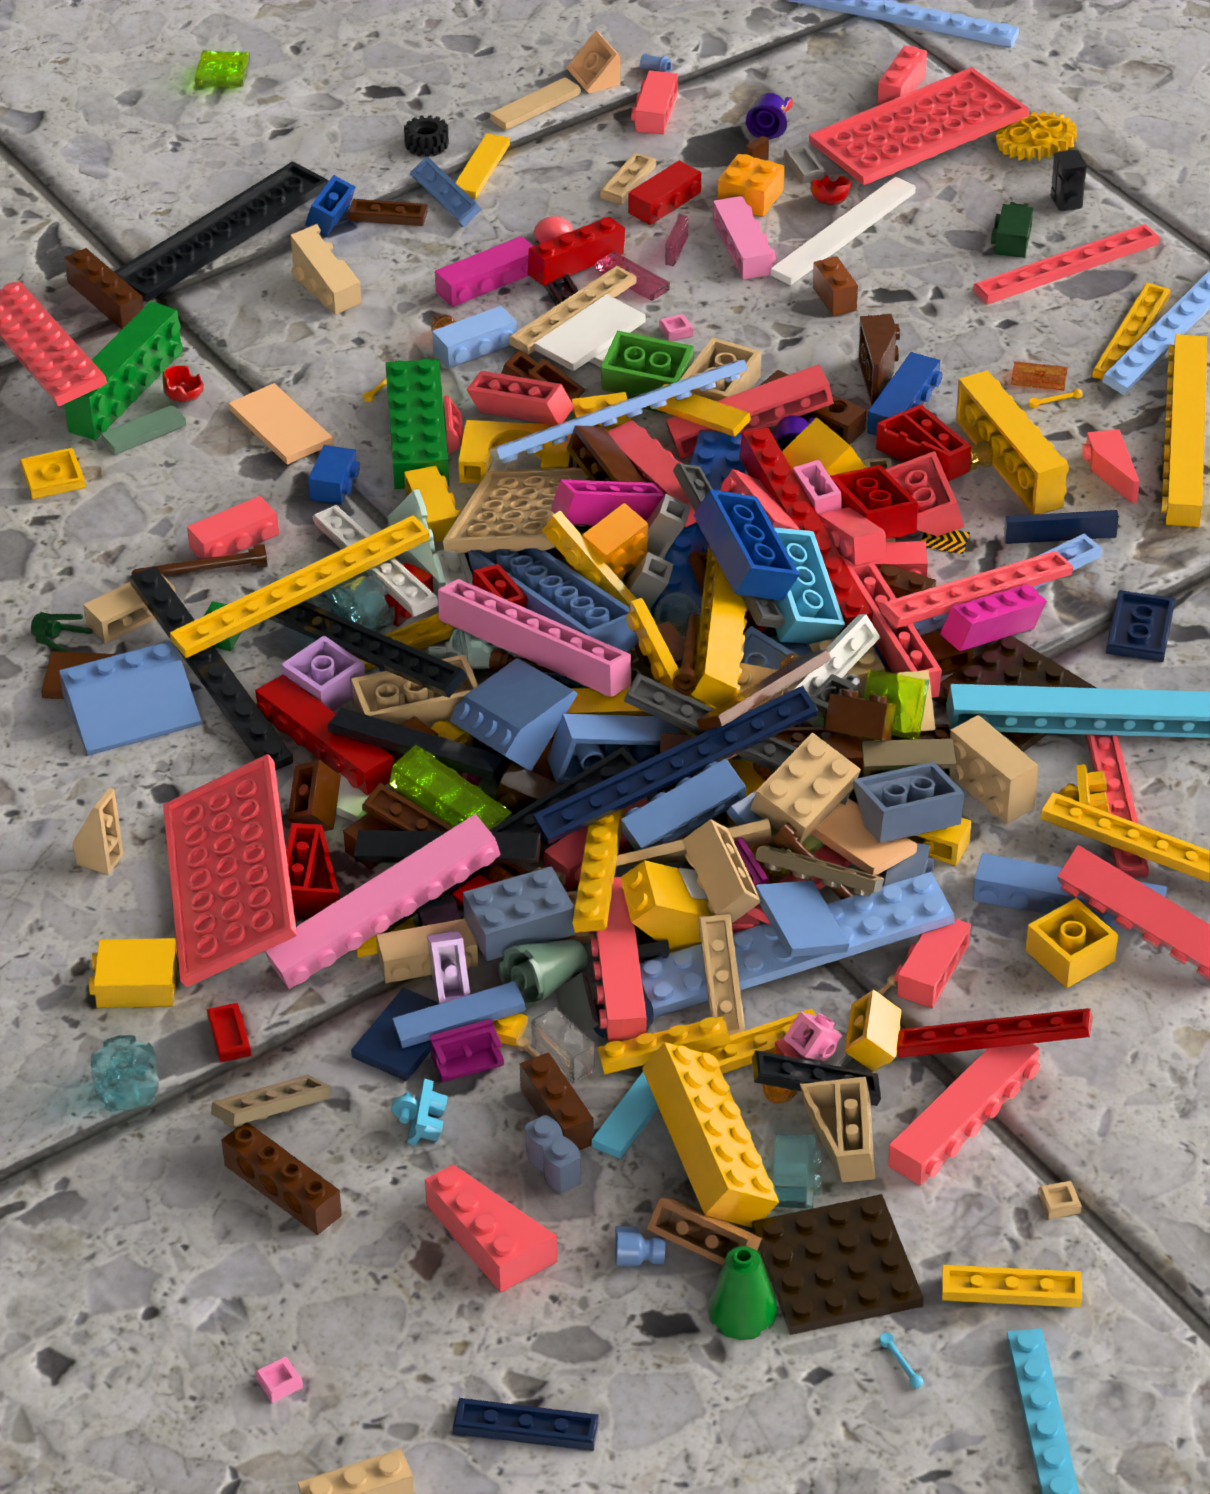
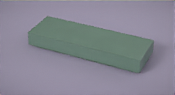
(143, 429)

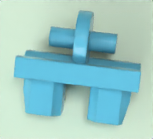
(417, 1111)

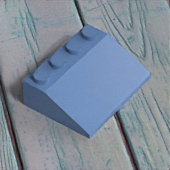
(129, 697)
(515, 711)

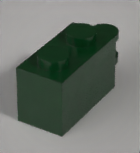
(1012, 229)

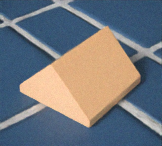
(596, 65)

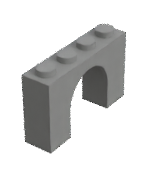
(653, 572)

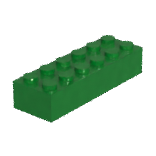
(130, 367)
(416, 417)

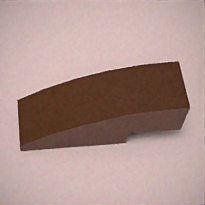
(525, 367)

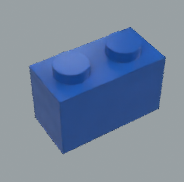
(330, 205)
(333, 474)

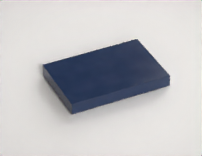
(1140, 626)
(381, 1045)

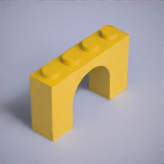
(484, 435)

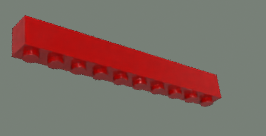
(768, 464)

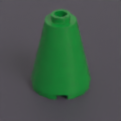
(742, 1296)

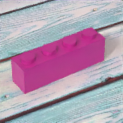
(483, 272)
(594, 500)
(993, 617)

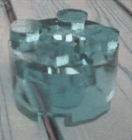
(364, 603)
(125, 1073)

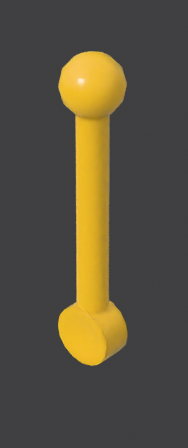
(369, 395)
(1035, 402)

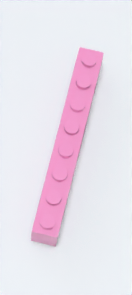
(535, 637)
(384, 901)

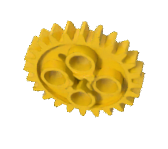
(1037, 136)

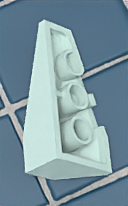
(423, 555)

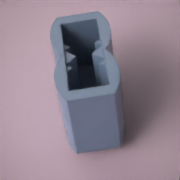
(553, 1154)

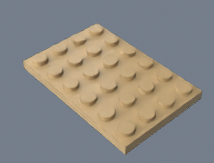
(509, 511)

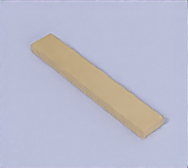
(610, 283)
(753, 833)

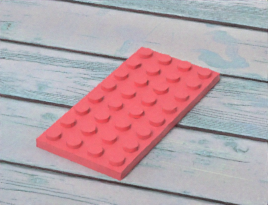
(918, 125)
(228, 871)

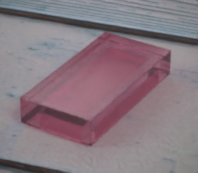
(676, 240)

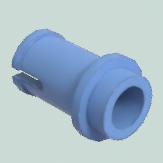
(656, 63)

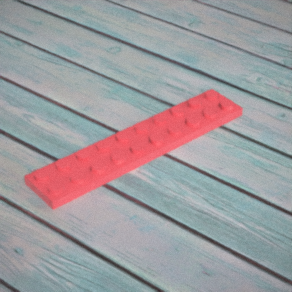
(45, 347)

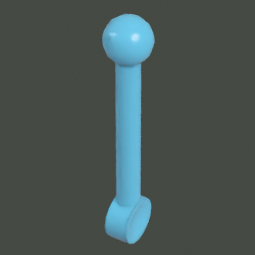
(887, 1341)

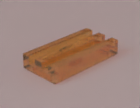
(1039, 376)

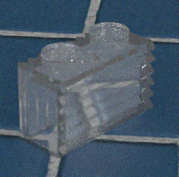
(565, 1043)

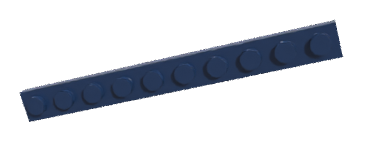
(674, 765)

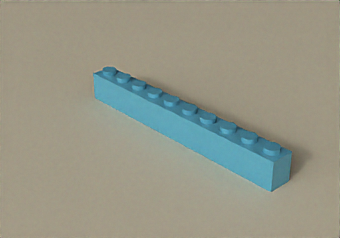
(1082, 710)

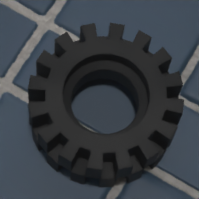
(426, 135)

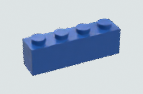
(906, 389)

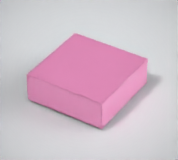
(676, 327)
(279, 1379)

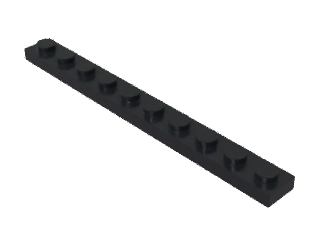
(374, 647)
(213, 671)
(523, 820)

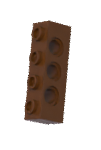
(841, 417)
(281, 1178)

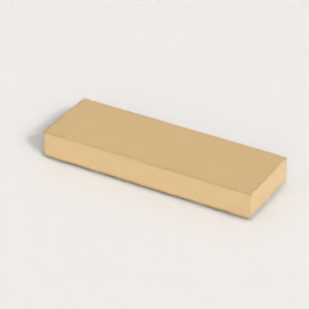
(627, 178)

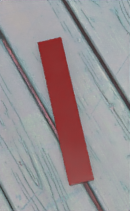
(994, 1033)

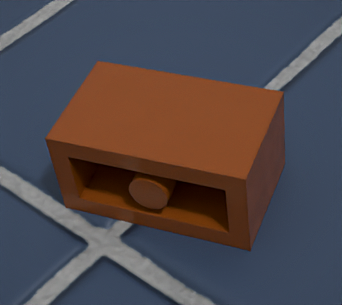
(835, 286)

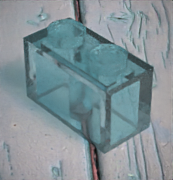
(794, 1170)

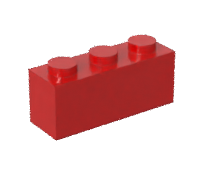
(664, 192)

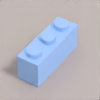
(473, 336)

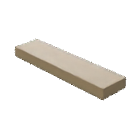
(535, 103)
(721, 971)

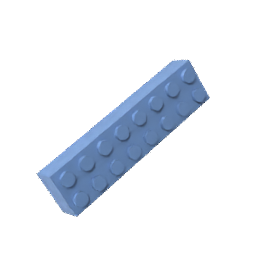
(562, 594)

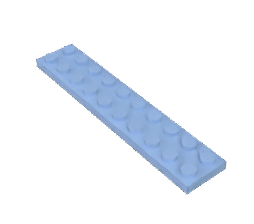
(866, 921)

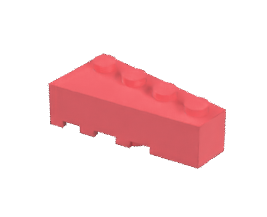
(490, 1229)

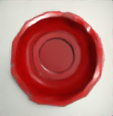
(830, 191)
(181, 384)

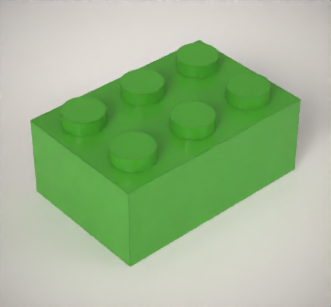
(643, 363)

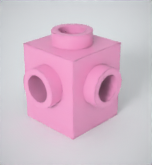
(813, 1037)

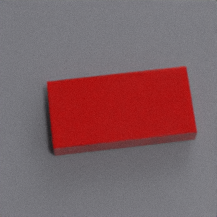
(228, 1032)

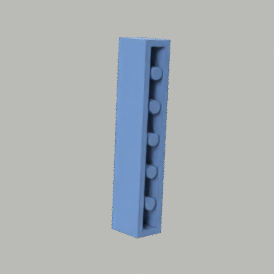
(1028, 886)

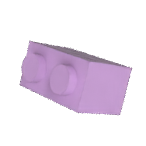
(448, 966)

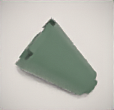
(542, 967)

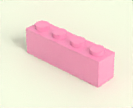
(743, 237)

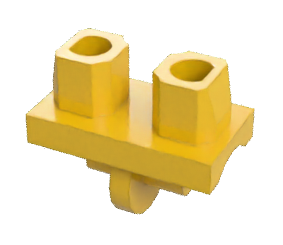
(1088, 784)

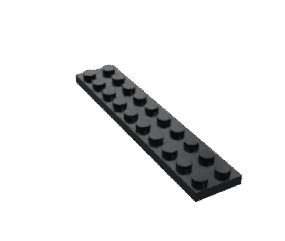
(221, 230)

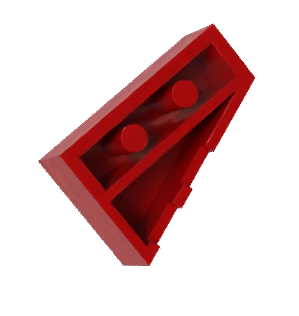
(920, 433)
(310, 870)

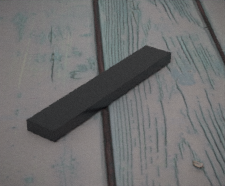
(402, 739)
(394, 846)

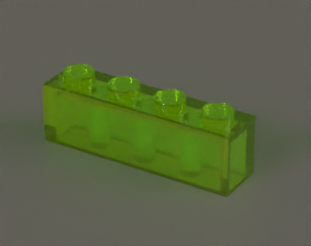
(444, 790)

